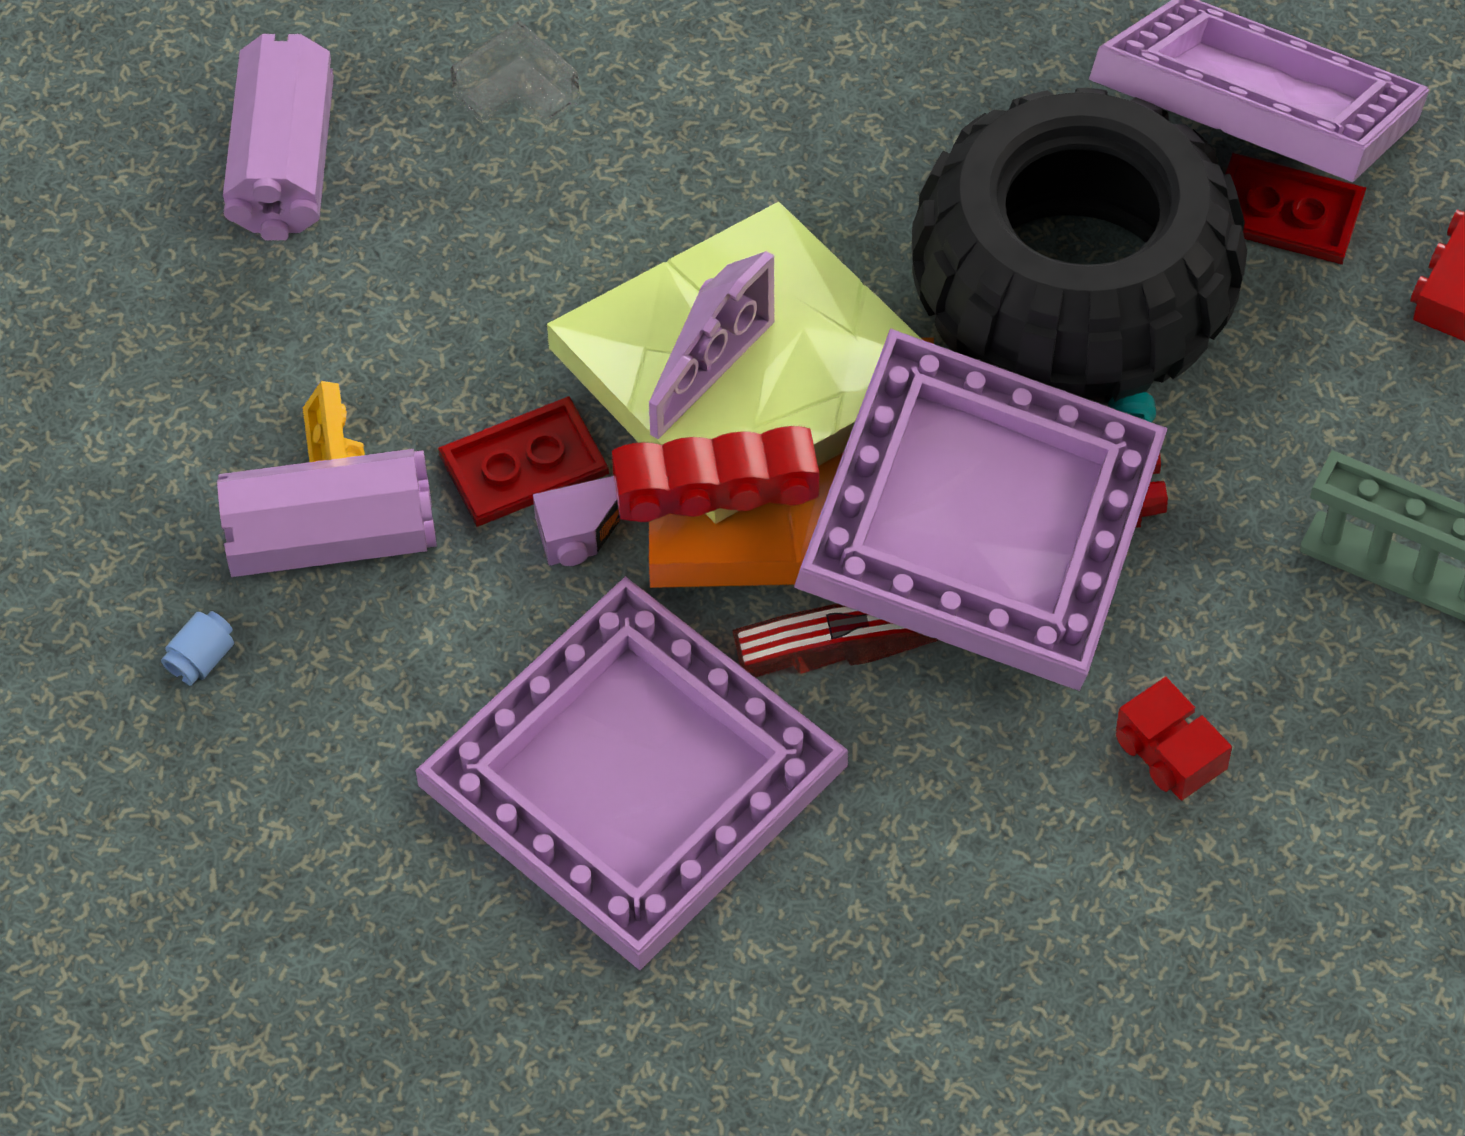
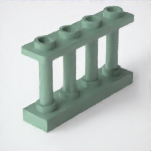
(1393, 508)

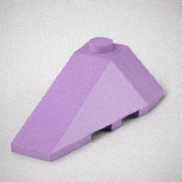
(720, 328)

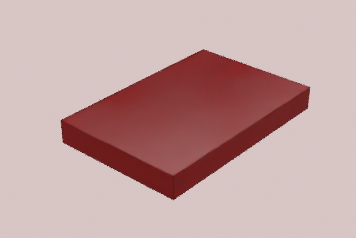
(1296, 208)
(522, 457)

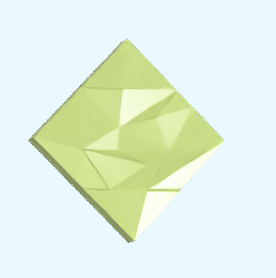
(799, 372)

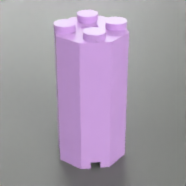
(278, 136)
(326, 512)

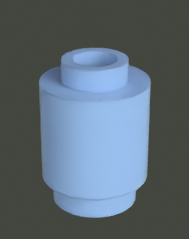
(198, 647)

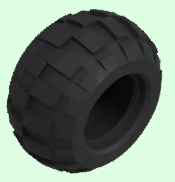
(1068, 323)

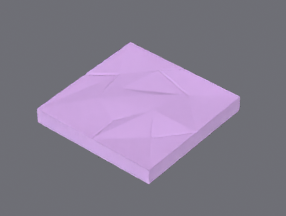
(1261, 86)
(982, 509)
(632, 771)

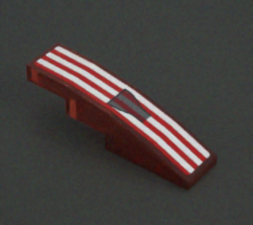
(820, 639)

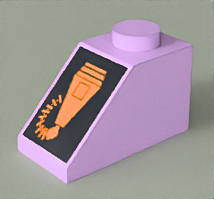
(576, 520)

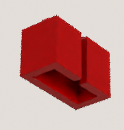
(1178, 753)

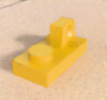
(325, 423)

